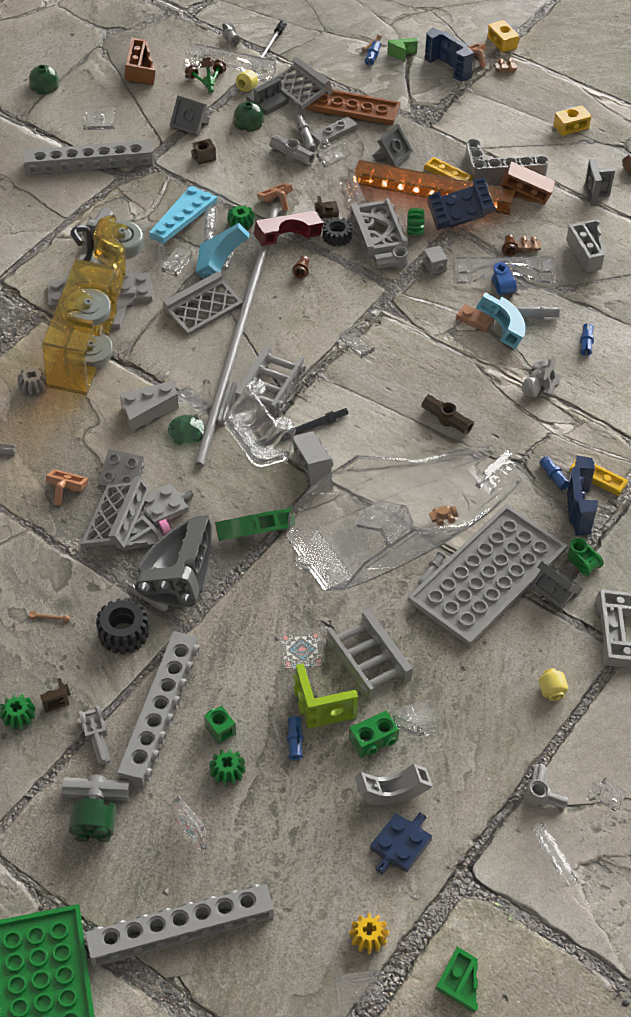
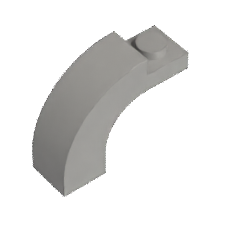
(394, 788)

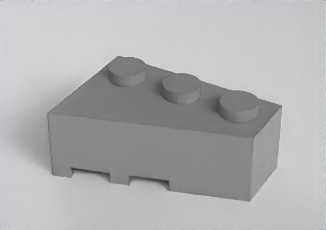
(587, 244)
(148, 404)
(312, 457)

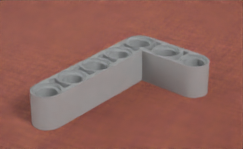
(495, 167)

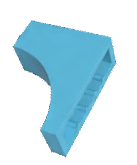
(217, 249)

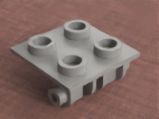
(120, 467)

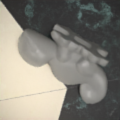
(542, 376)

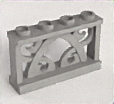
(375, 246)

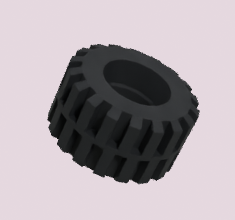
(122, 639)

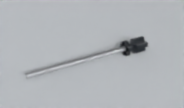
(278, 31)

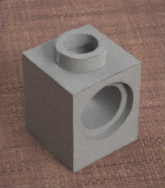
(435, 260)

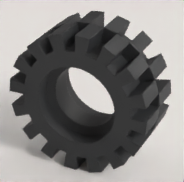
(337, 238)

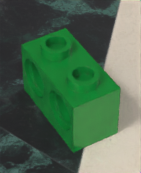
(370, 730)

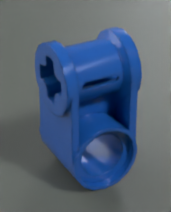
(503, 279)

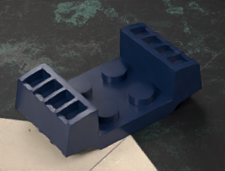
(450, 50)
(461, 205)
(581, 511)

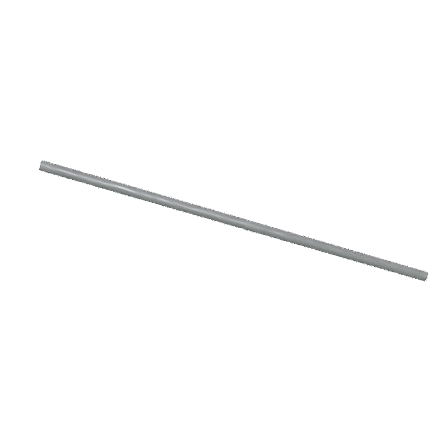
(231, 356)

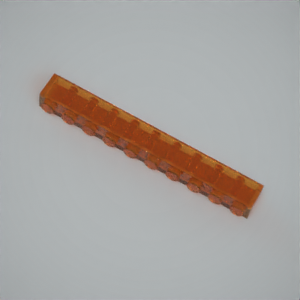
(423, 184)

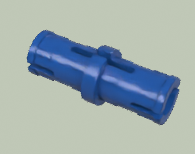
(372, 53)
(587, 339)
(554, 472)
(295, 738)

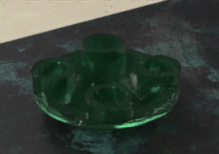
(186, 429)

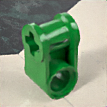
(585, 557)

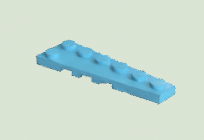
(184, 211)

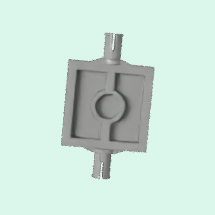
(165, 504)

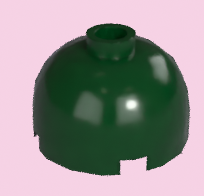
(43, 79)
(248, 116)

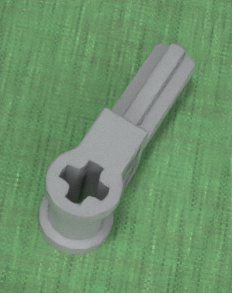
(94, 731)

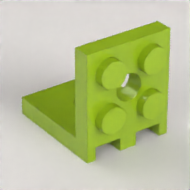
(324, 709)

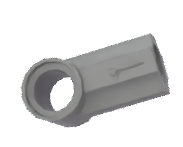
(397, 258)

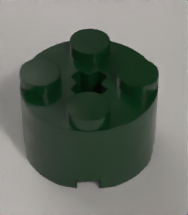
(92, 820)

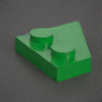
(460, 979)

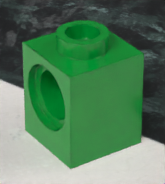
(223, 731)

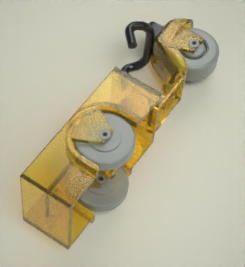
(88, 305)

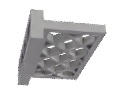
(309, 76)
(192, 294)
(125, 517)

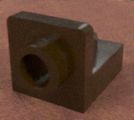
(326, 209)
(56, 698)

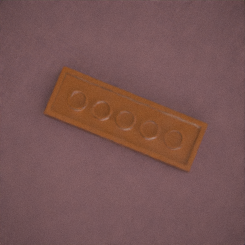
(357, 106)

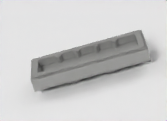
(335, 130)

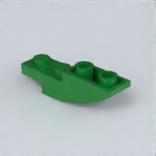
(252, 524)

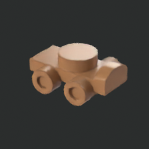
(507, 67)
(529, 246)
(443, 513)

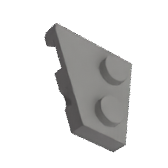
(143, 535)

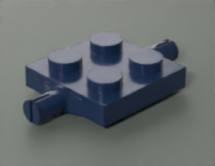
(401, 842)

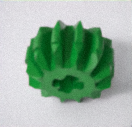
(241, 215)
(415, 221)
(17, 711)
(234, 764)

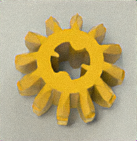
(377, 937)

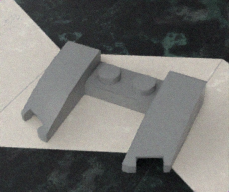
(612, 608)

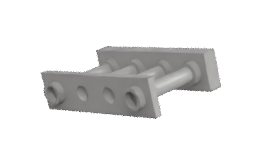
(259, 369)
(380, 639)

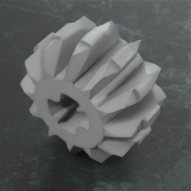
(32, 380)

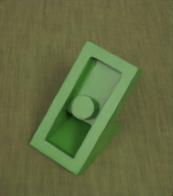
(400, 47)

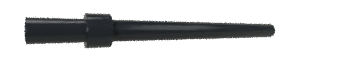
(329, 417)

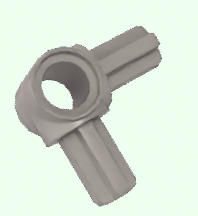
(538, 785)

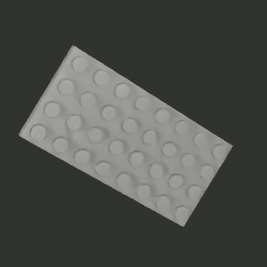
(486, 574)

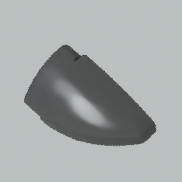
(177, 564)

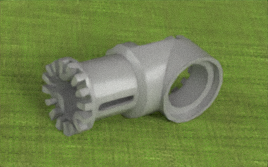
(230, 34)

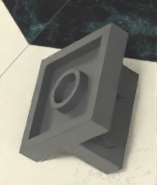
(269, 96)
(189, 115)
(393, 146)
(598, 181)
(555, 585)

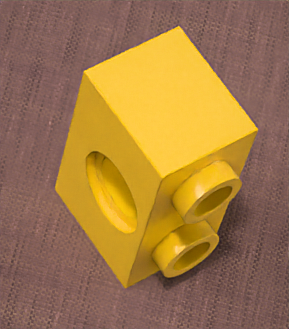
(503, 36)
(572, 120)

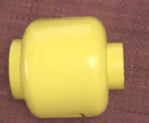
(247, 81)
(553, 685)

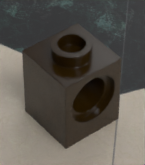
(203, 151)

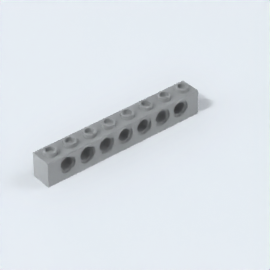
(87, 157)
(179, 645)
(173, 935)

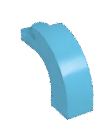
(507, 316)

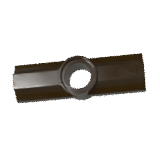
(447, 414)

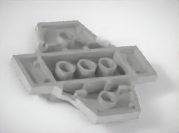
(134, 290)

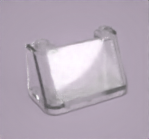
(255, 429)

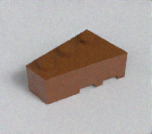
(139, 63)
(527, 183)

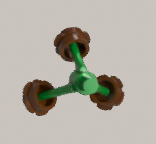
(218, 65)

